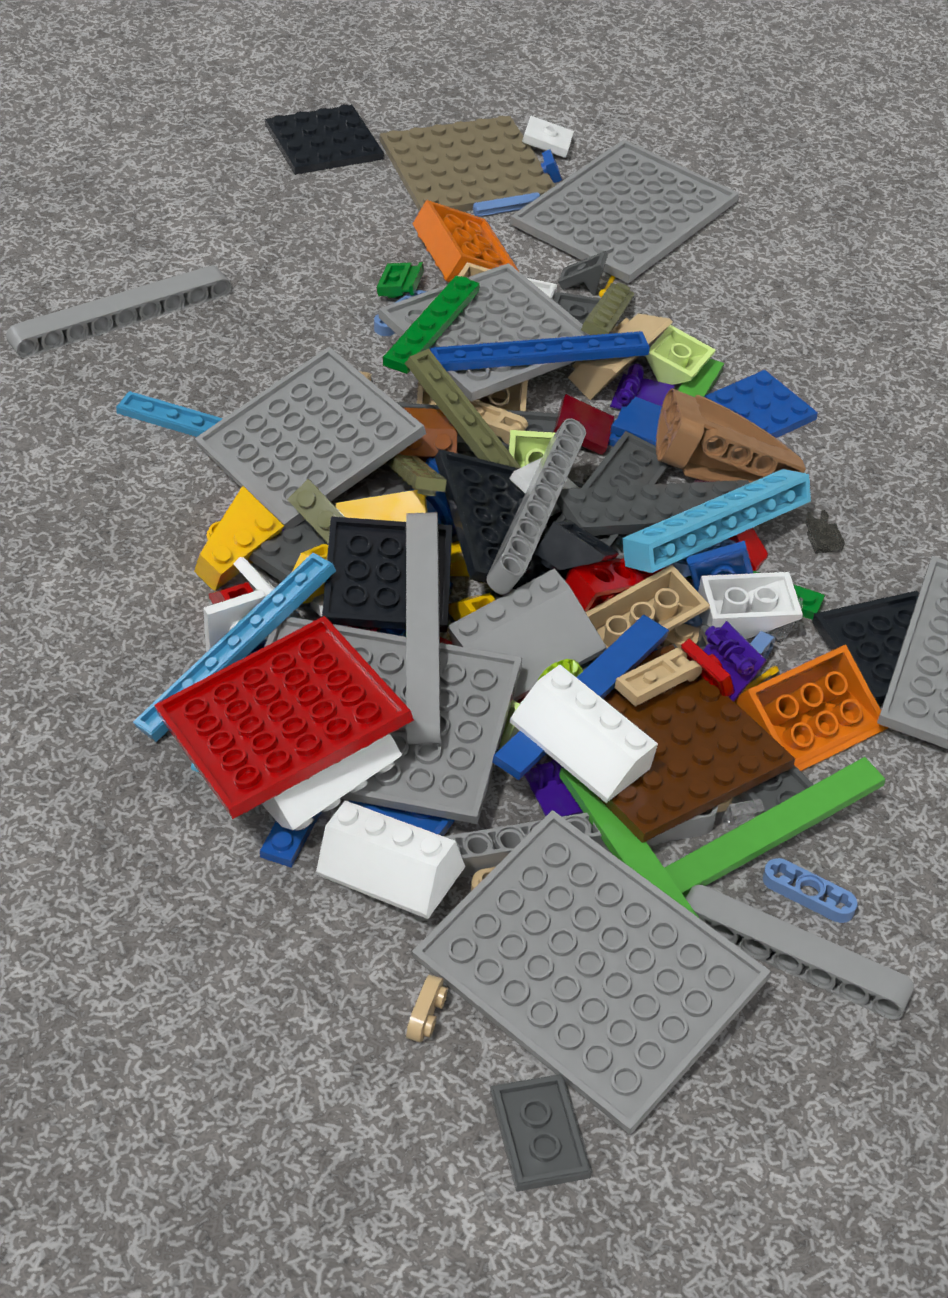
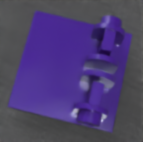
(634, 385)
(735, 654)
(551, 790)

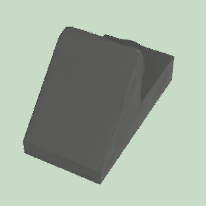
(587, 271)

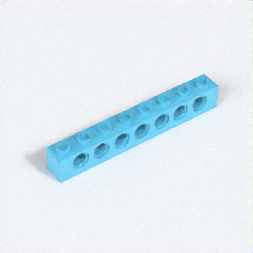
(715, 520)

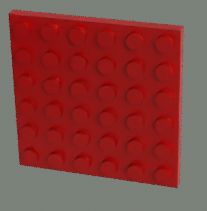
(282, 715)

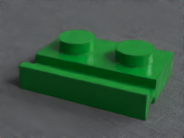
(399, 279)

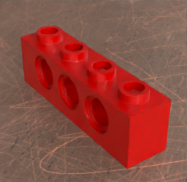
(602, 581)

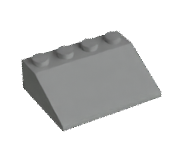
(533, 622)

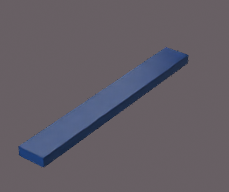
(541, 351)
(600, 676)

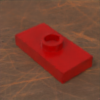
(712, 668)

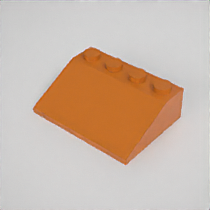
(458, 238)
(815, 707)

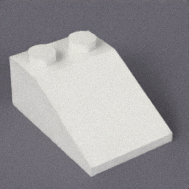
(750, 601)

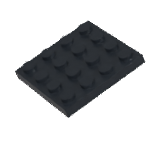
(323, 139)
(372, 573)
(872, 635)

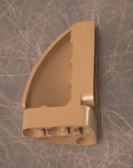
(716, 442)

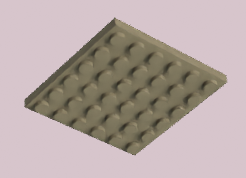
(465, 162)

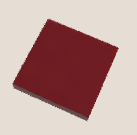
(595, 421)

